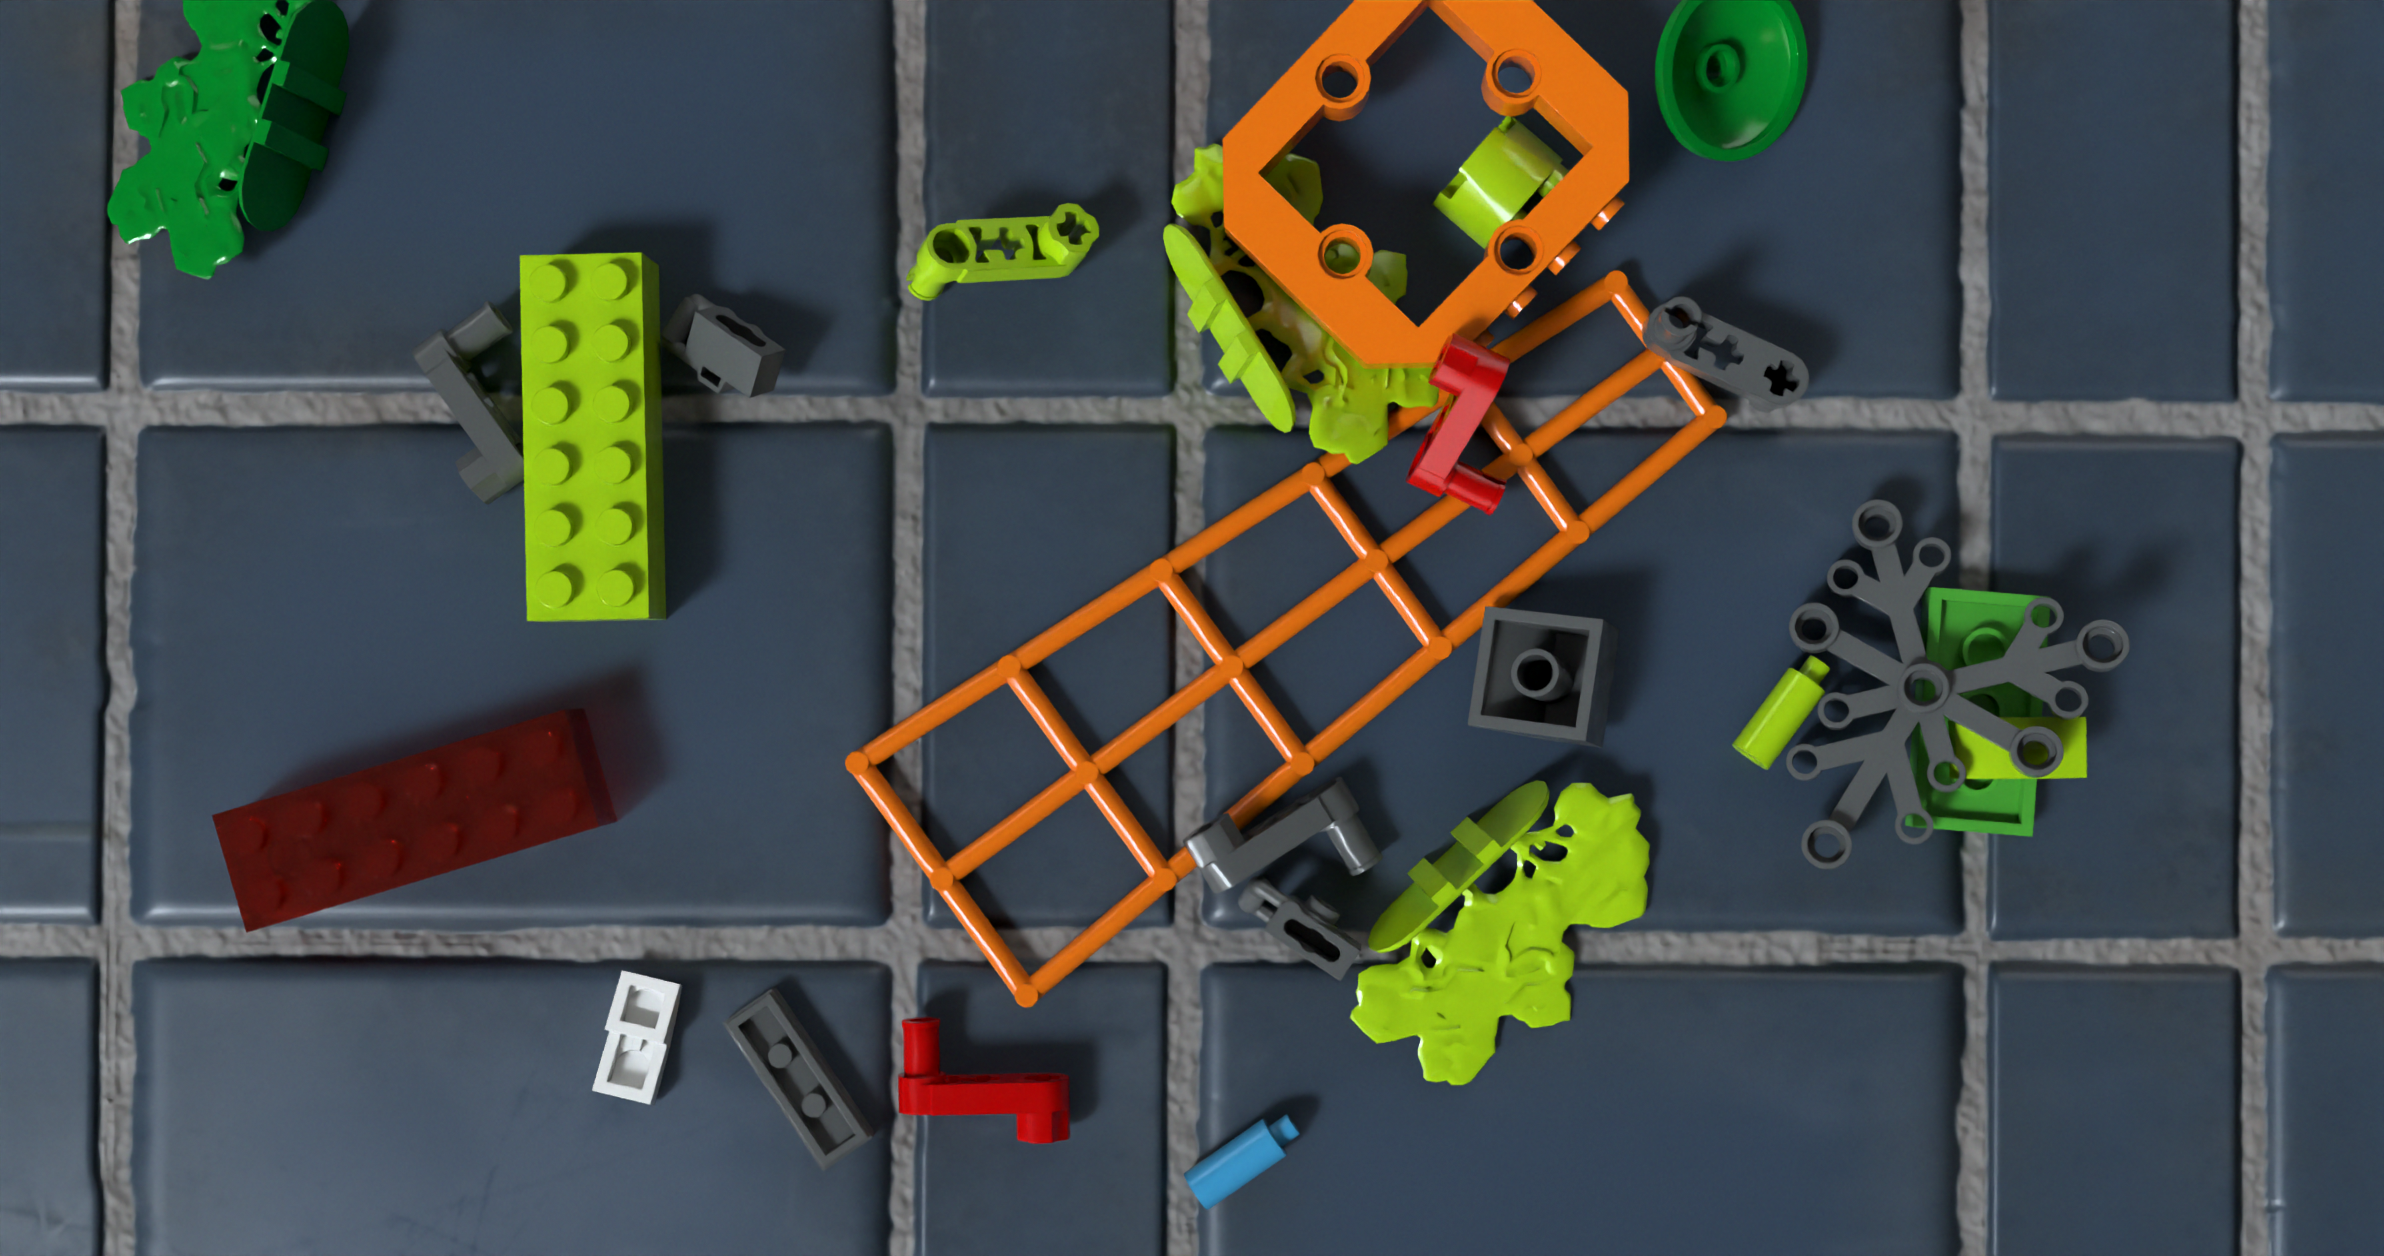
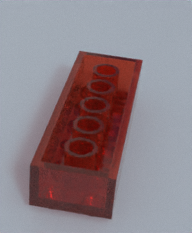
(414, 818)

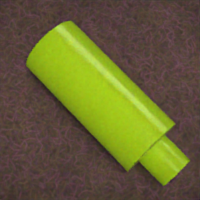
(1782, 713)

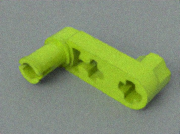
(1041, 249)

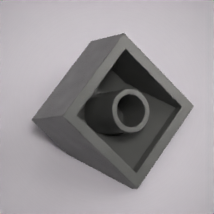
(1544, 675)

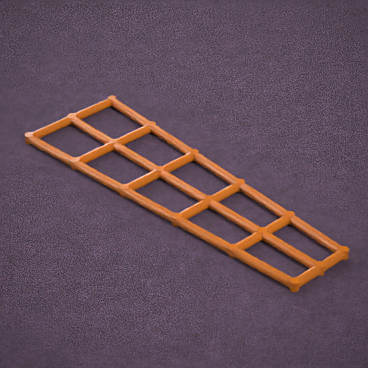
(1232, 665)

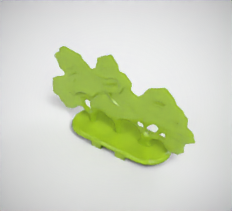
(1350, 401)
(1506, 944)

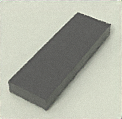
(799, 1078)

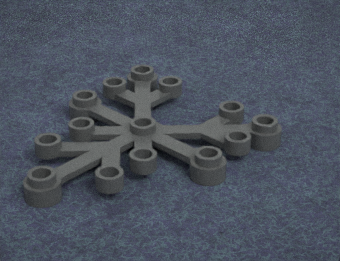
(1885, 750)

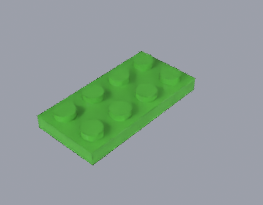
(1958, 632)

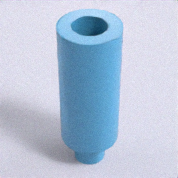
(1240, 1160)

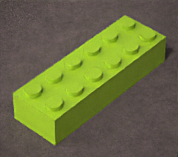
(592, 437)

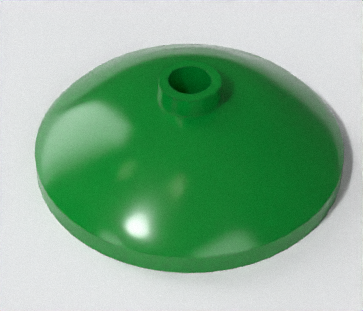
(1751, 80)

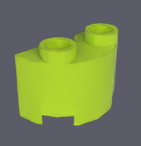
(1500, 180)

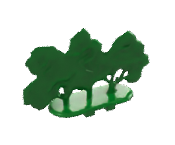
(209, 111)

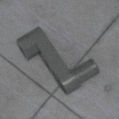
(1754, 355)
(446, 360)
(1229, 857)

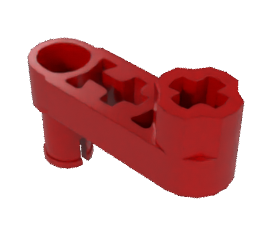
(1473, 380)
(1036, 1098)

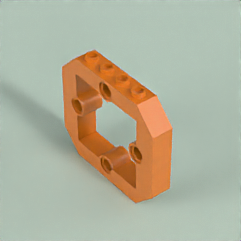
(1564, 88)

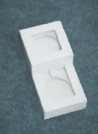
(638, 1037)

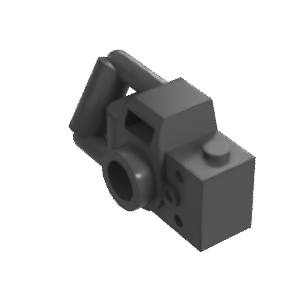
(723, 348)
(1302, 926)

